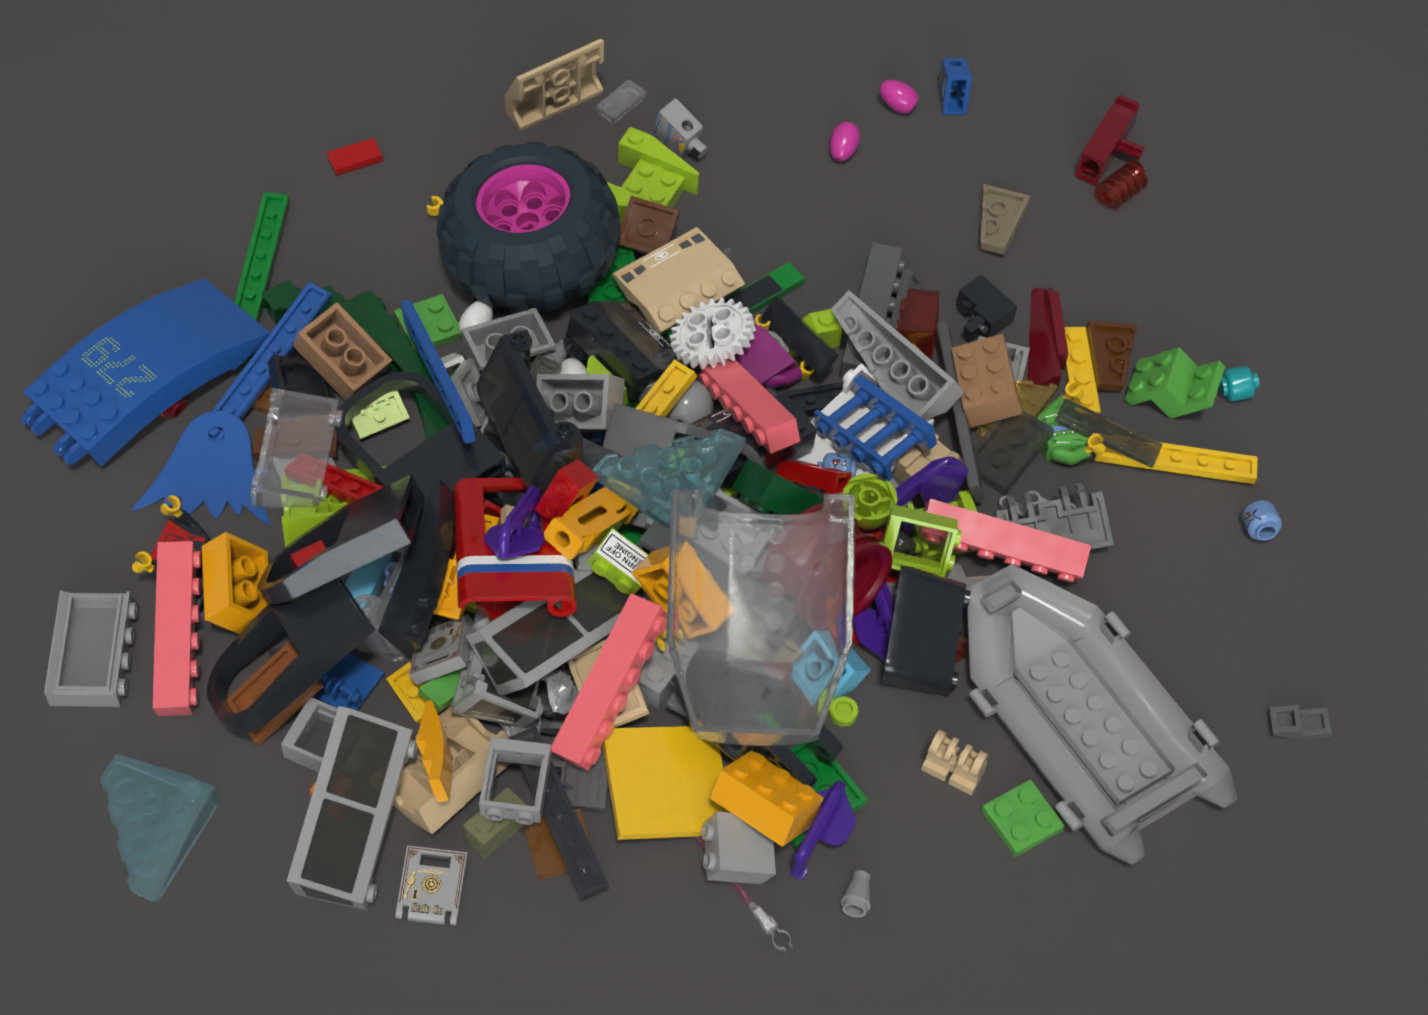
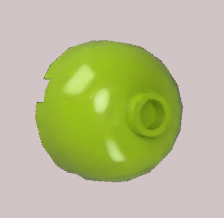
(872, 500)

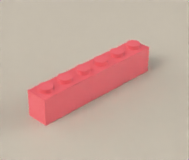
(751, 405)
(1011, 542)
(175, 628)
(609, 682)

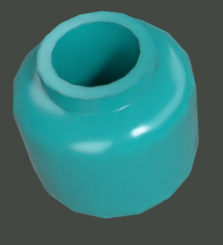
(1238, 383)

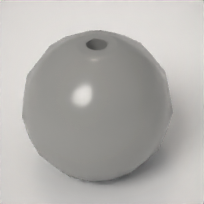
(693, 405)

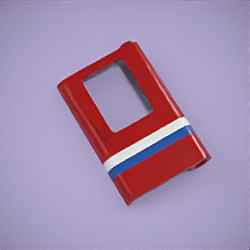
(485, 577)

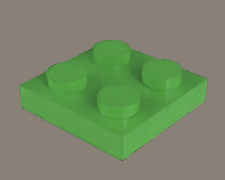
(437, 320)
(1022, 818)

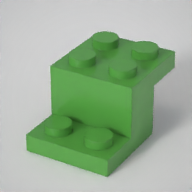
(1175, 383)

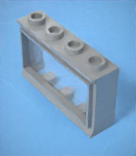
(90, 649)

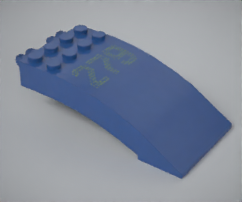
(139, 368)

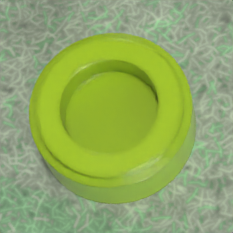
(843, 711)

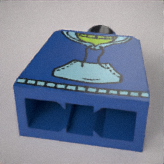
(954, 76)

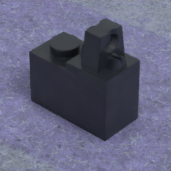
(986, 307)

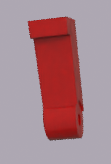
(814, 475)

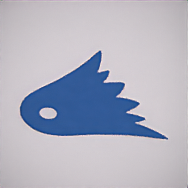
(208, 469)

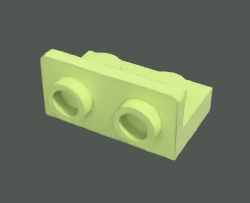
(380, 415)

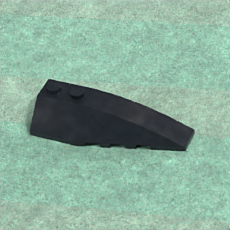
(422, 574)

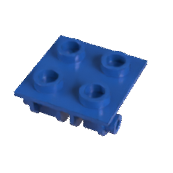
(348, 683)

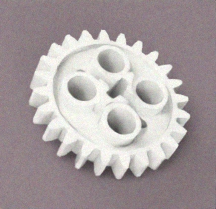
(730, 333)

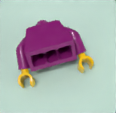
(769, 360)

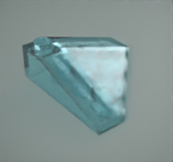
(652, 473)
(156, 820)

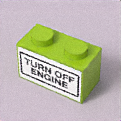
(616, 560)

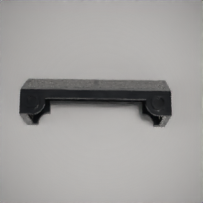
(521, 416)

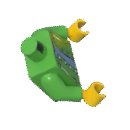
(1066, 445)

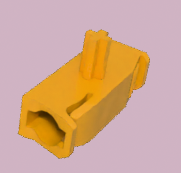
(588, 522)

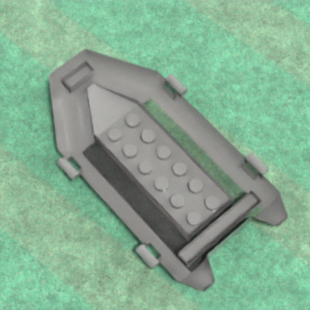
(1087, 710)

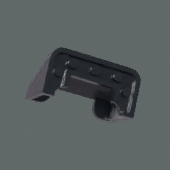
(924, 632)

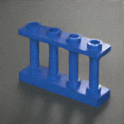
(881, 406)

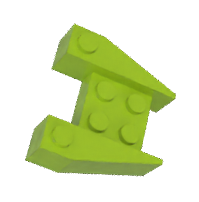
(656, 172)

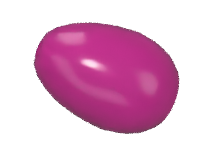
(898, 95)
(844, 141)

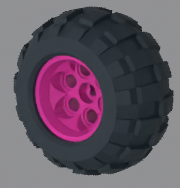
(528, 227)

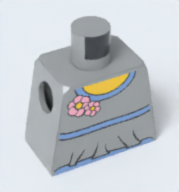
(679, 130)

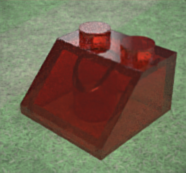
(920, 319)

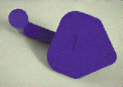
(935, 481)
(511, 537)
(874, 625)
(831, 825)

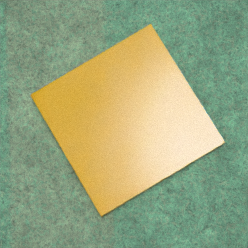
(661, 781)

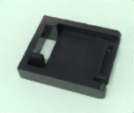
(298, 376)

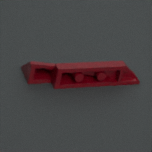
(1046, 338)

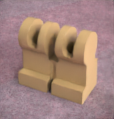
(919, 457)
(944, 758)

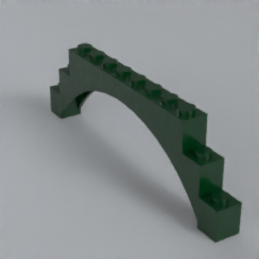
(383, 329)

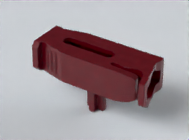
(1110, 139)

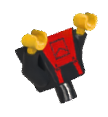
(179, 529)

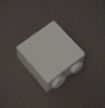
(736, 851)

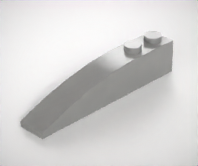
(895, 361)

